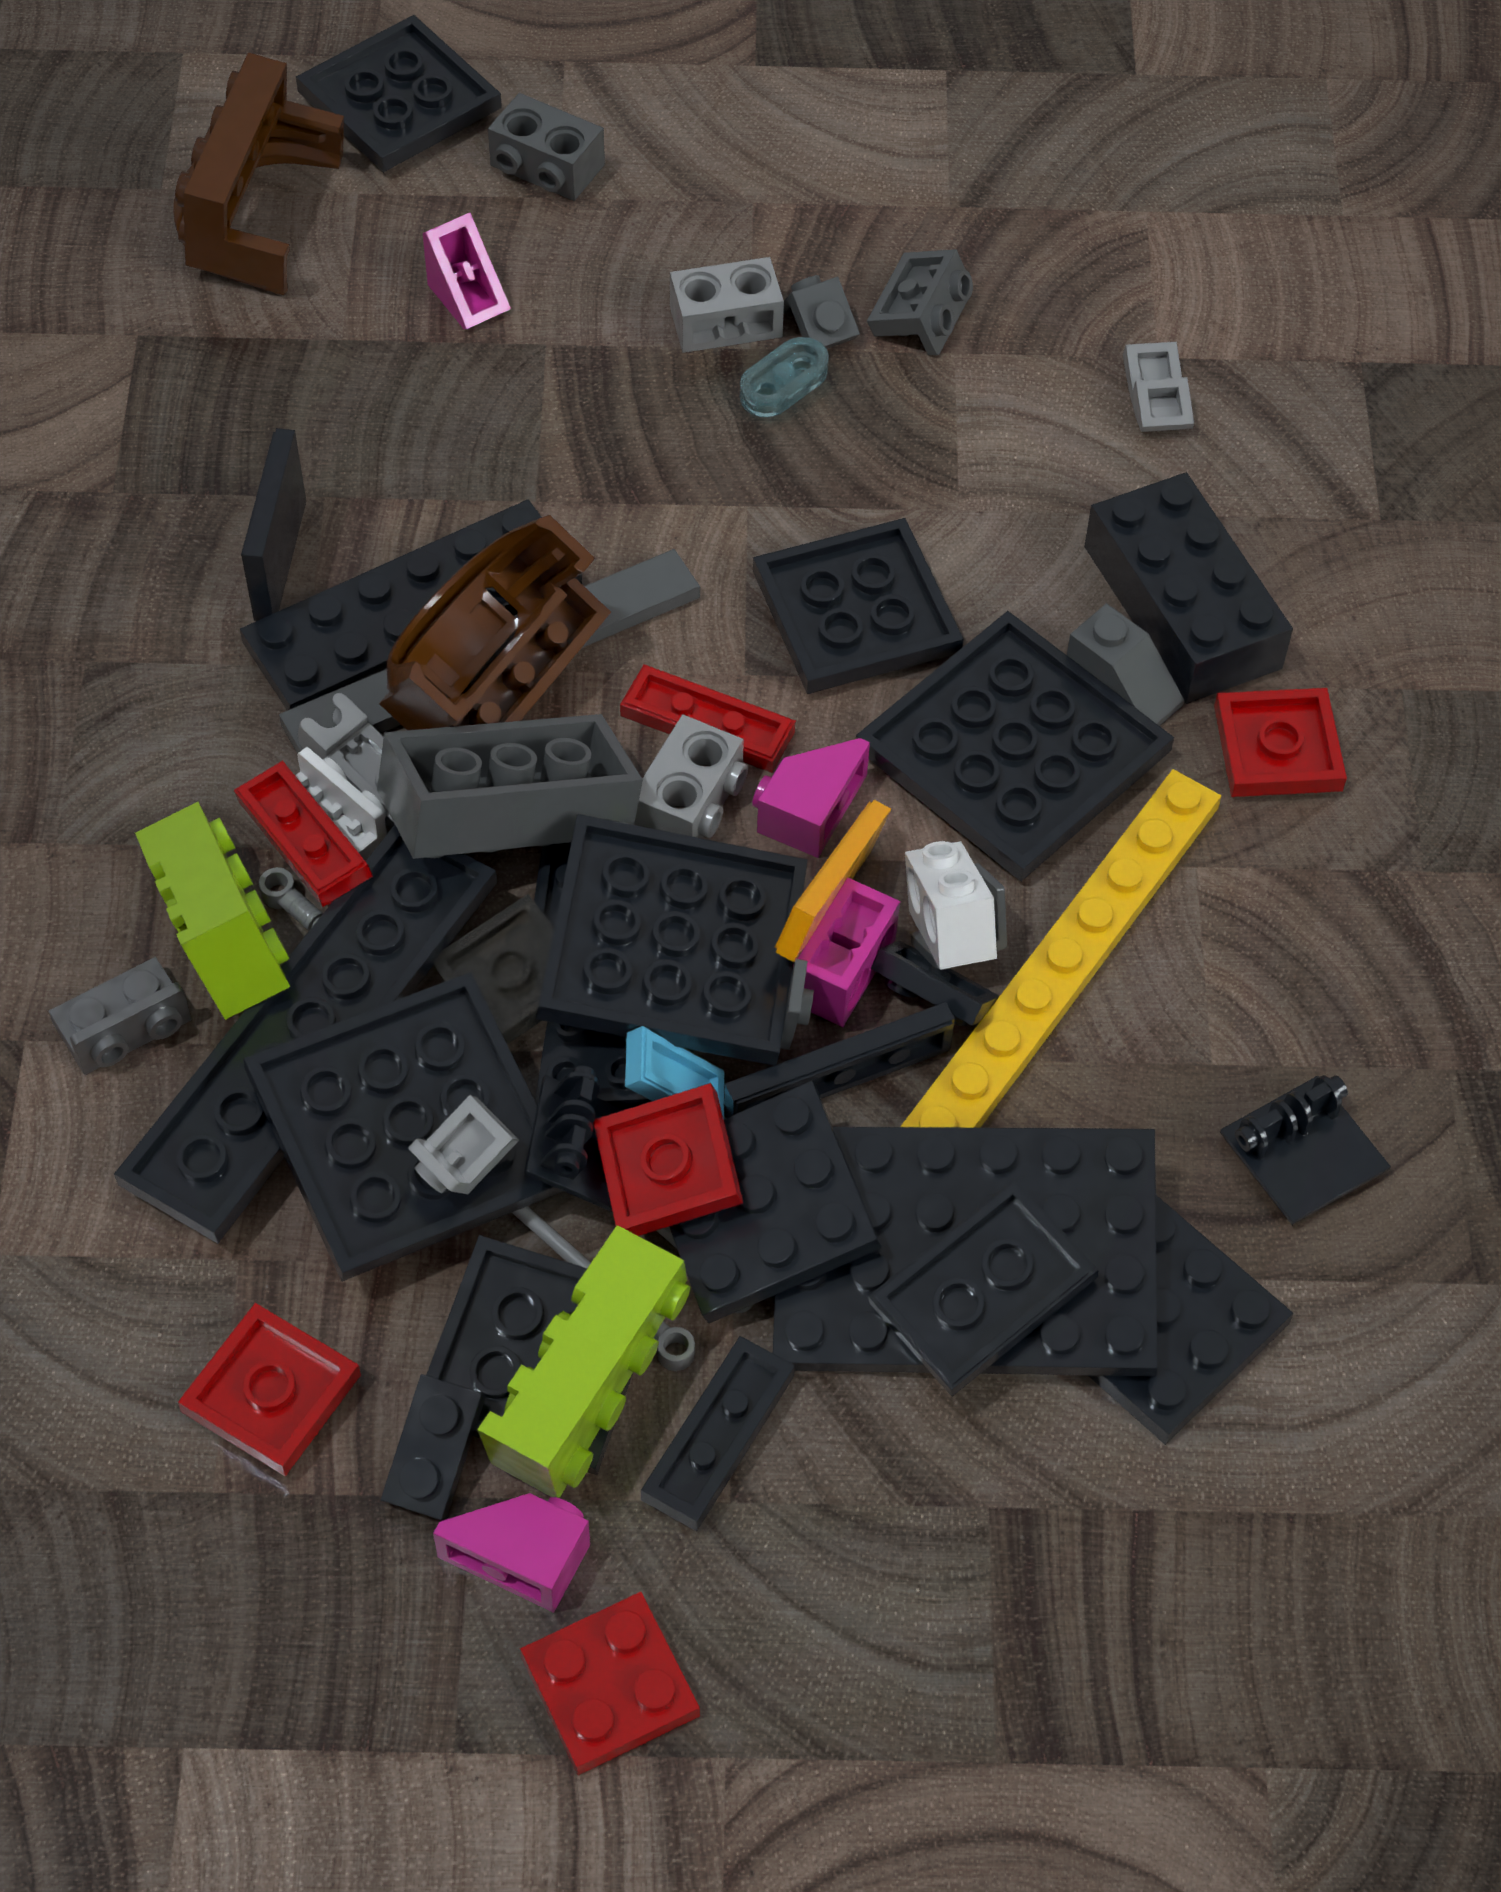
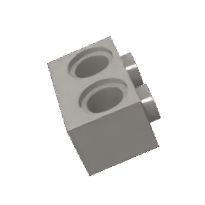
(726, 304)
(681, 780)

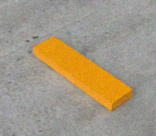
(822, 890)

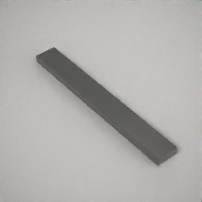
(630, 595)

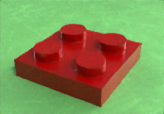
(1279, 742)
(668, 1161)
(269, 1389)
(609, 1683)

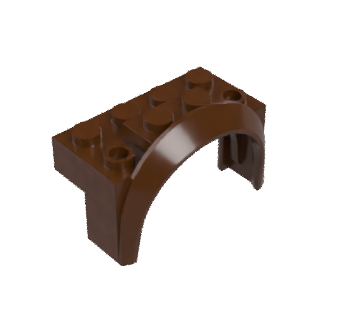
(246, 133)
(466, 625)

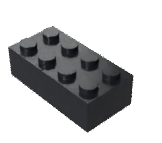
(1187, 586)

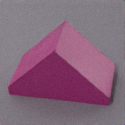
(463, 272)

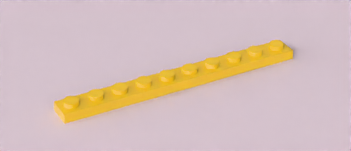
(1067, 957)

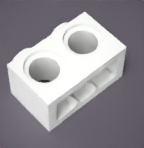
(951, 904)

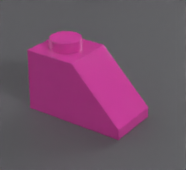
(811, 794)
(519, 1546)

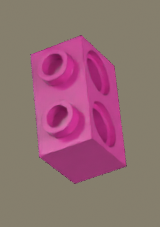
(846, 947)

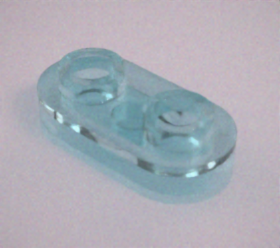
(775, 381)

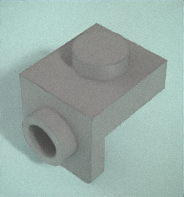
(463, 1148)

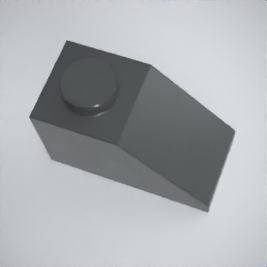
(1126, 662)

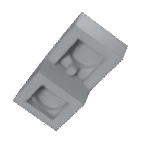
(1157, 387)

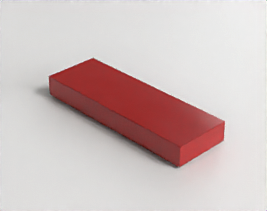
(662, 698)
(303, 833)

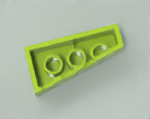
(211, 911)
(586, 1364)

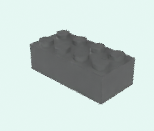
(504, 783)

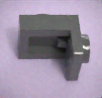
(822, 311)

